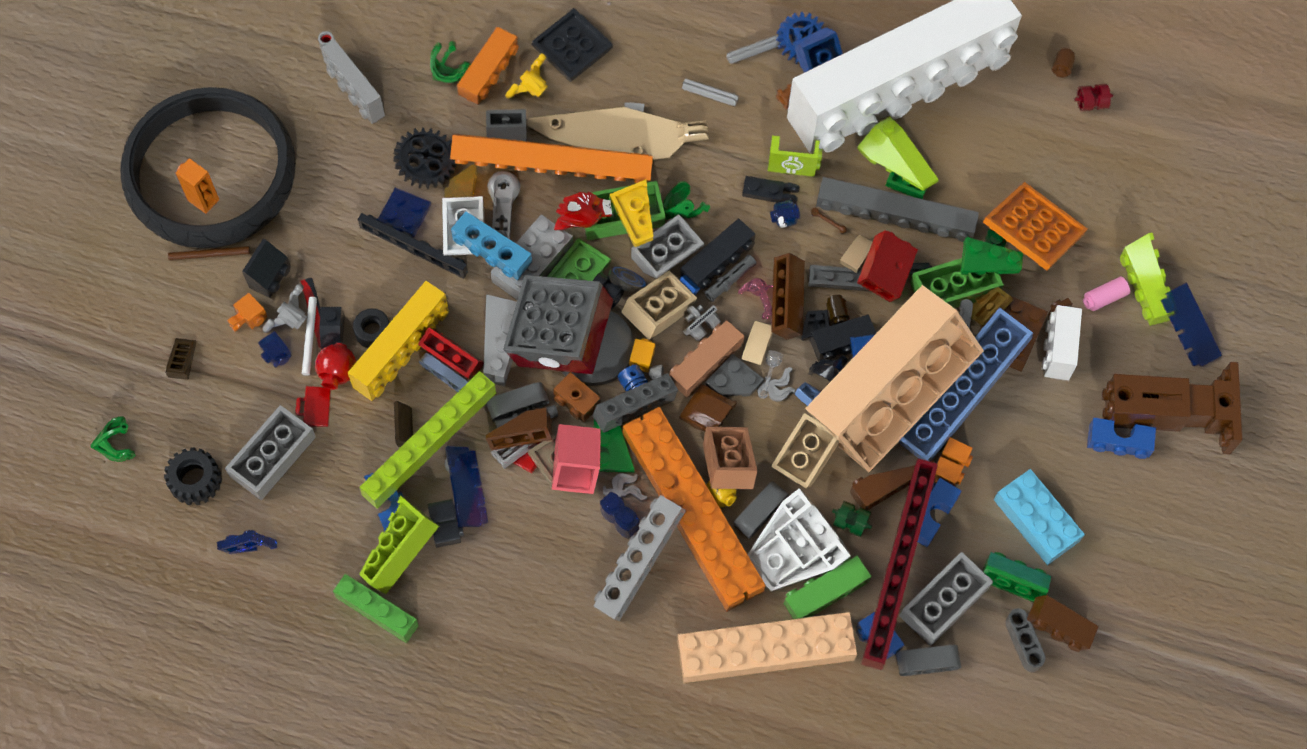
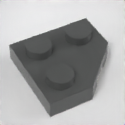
(734, 379)

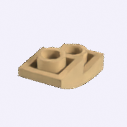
(856, 253)
(757, 343)

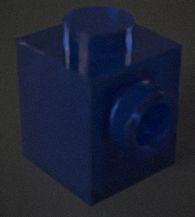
(274, 350)

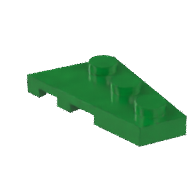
(986, 257)
(614, 451)

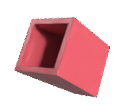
(576, 459)

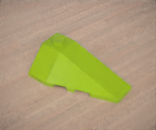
(893, 149)

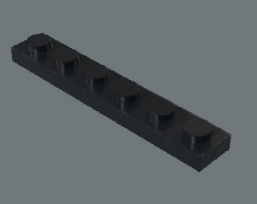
(407, 242)

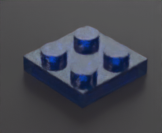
(404, 211)

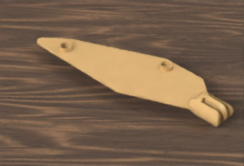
(621, 131)

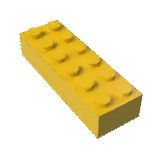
(398, 341)

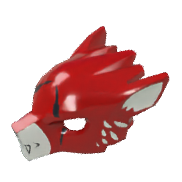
(582, 211)

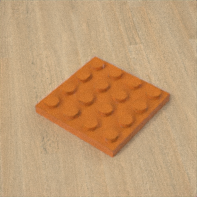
(1035, 226)

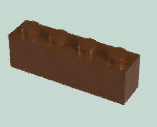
(788, 296)

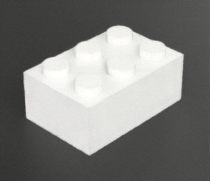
(1062, 342)

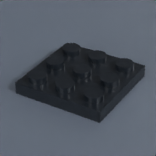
(572, 44)

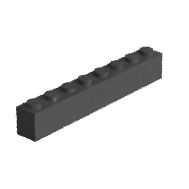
(897, 209)

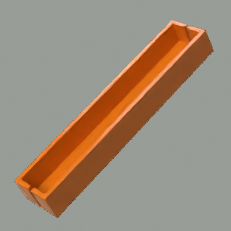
(551, 157)
(703, 523)

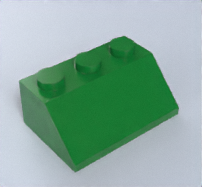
(1016, 577)

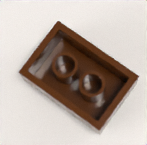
(1032, 319)

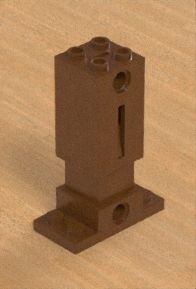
(1176, 404)

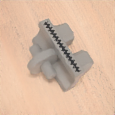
(695, 328)

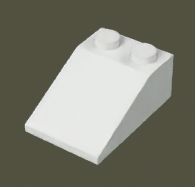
(452, 210)

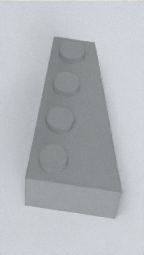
(497, 324)

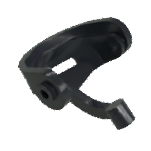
(828, 371)

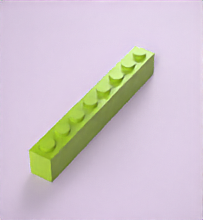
(428, 440)

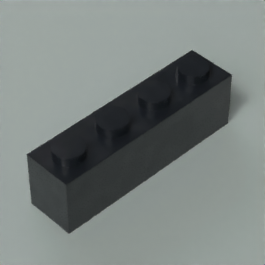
(719, 254)

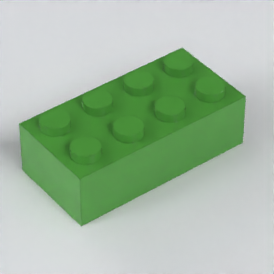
(613, 225)
(953, 287)

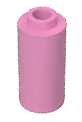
(1106, 294)

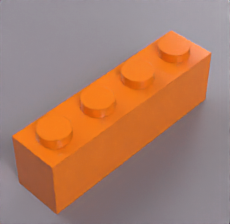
(488, 65)

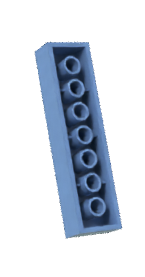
(1002, 342)

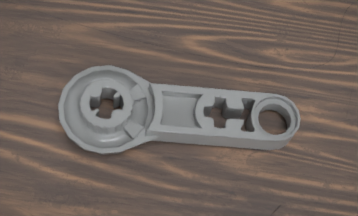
(503, 199)

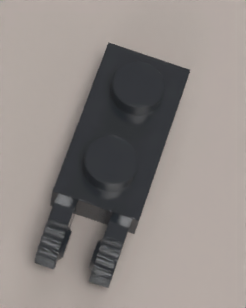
(769, 190)

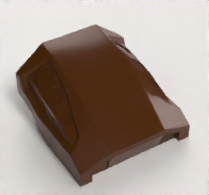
(707, 409)

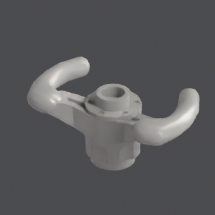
(289, 313)

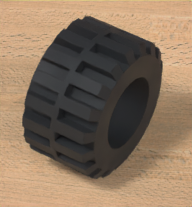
(181, 465)

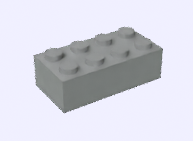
(546, 248)
(270, 452)
(946, 599)

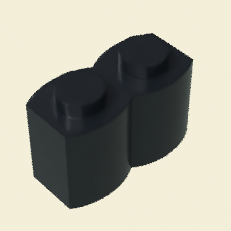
(445, 515)

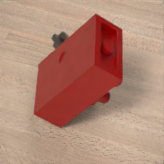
(889, 265)

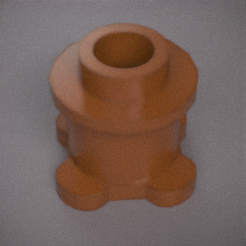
(784, 96)

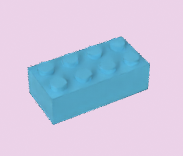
(1038, 517)

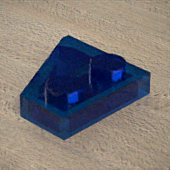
(245, 542)

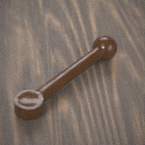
(815, 212)

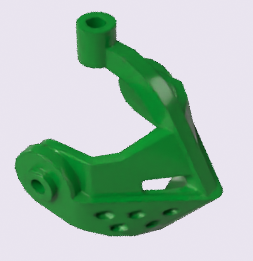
(439, 69)
(683, 206)
(102, 446)

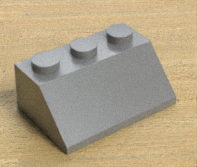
(669, 247)

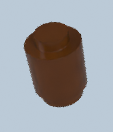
(1063, 63)

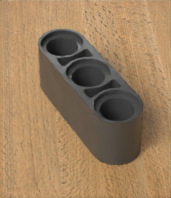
(518, 401)
(760, 509)
(1025, 650)
(928, 660)

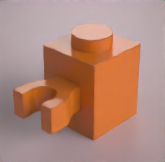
(248, 312)

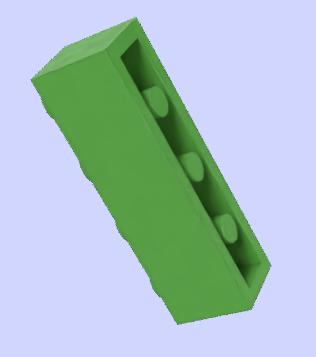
(827, 589)
(375, 608)

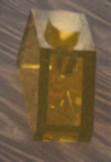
(463, 184)

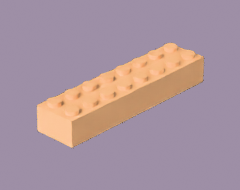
(766, 647)

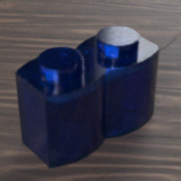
(622, 517)

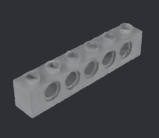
(639, 570)

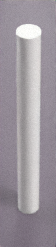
(309, 336)

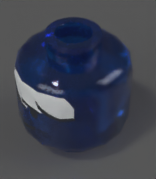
(785, 213)

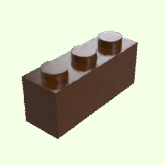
(1062, 623)

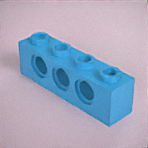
(470, 225)

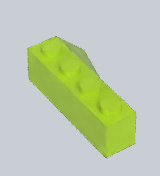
(1147, 278)
(398, 546)

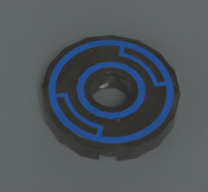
(630, 280)

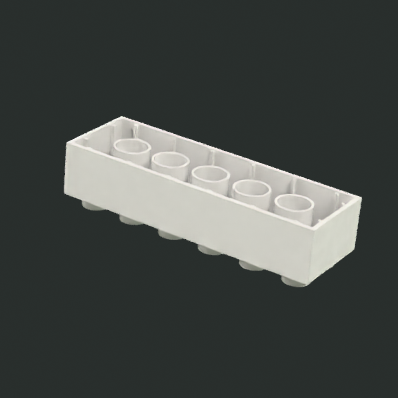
(900, 70)

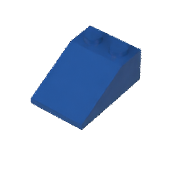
(817, 48)

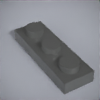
(834, 277)

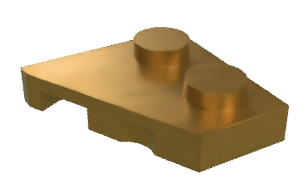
(989, 304)

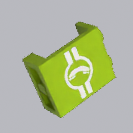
(793, 162)

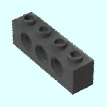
(635, 402)

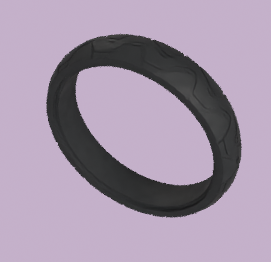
(190, 103)

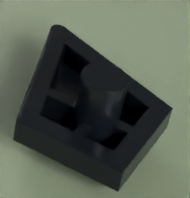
(814, 321)

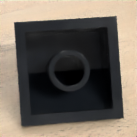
(266, 269)

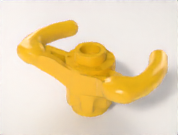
(530, 81)

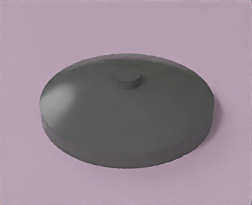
(613, 353)

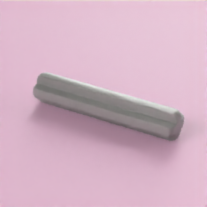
(753, 49)
(710, 92)

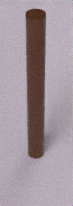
(208, 253)

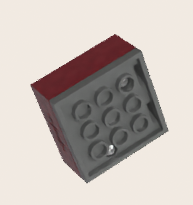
(558, 324)

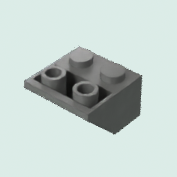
(507, 124)

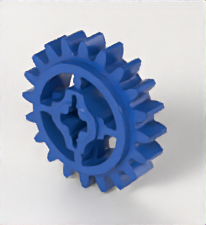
(788, 28)

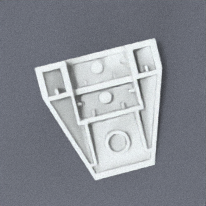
(796, 544)

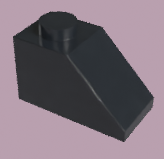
(331, 326)

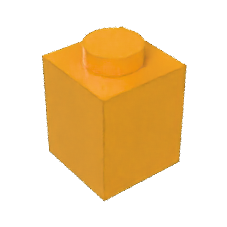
(642, 354)

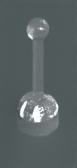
(773, 360)

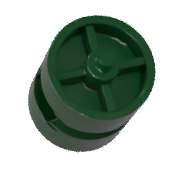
(854, 519)

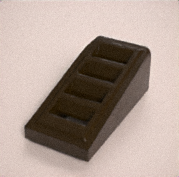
(183, 373)

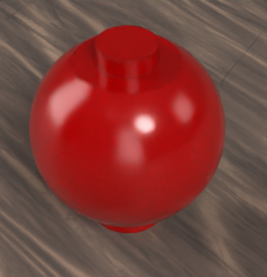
(334, 364)

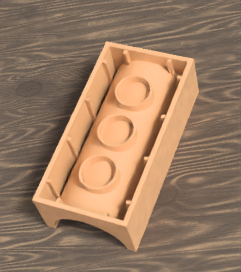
(896, 378)

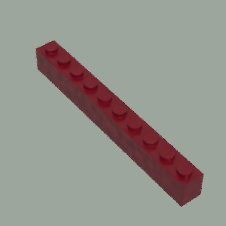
(899, 564)

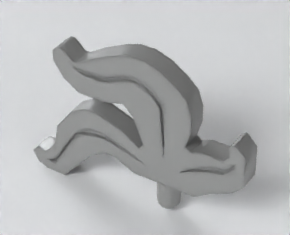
(776, 394)
(618, 483)

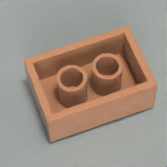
(729, 458)

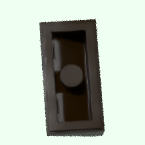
(403, 423)

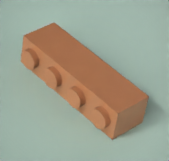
(707, 358)

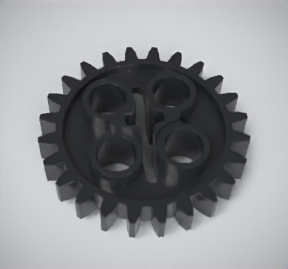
(422, 173)

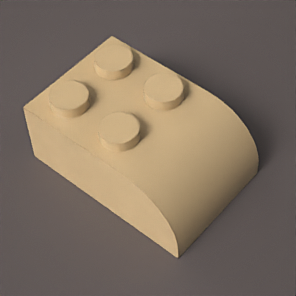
(658, 305)
(806, 452)

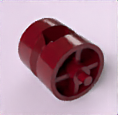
(1096, 97)

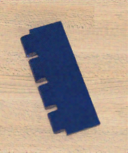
(1195, 329)
(464, 483)

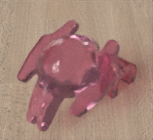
(759, 288)

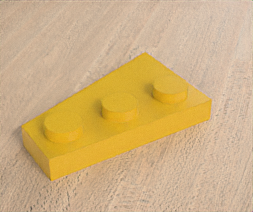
(634, 212)

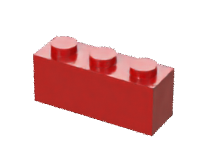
(451, 353)

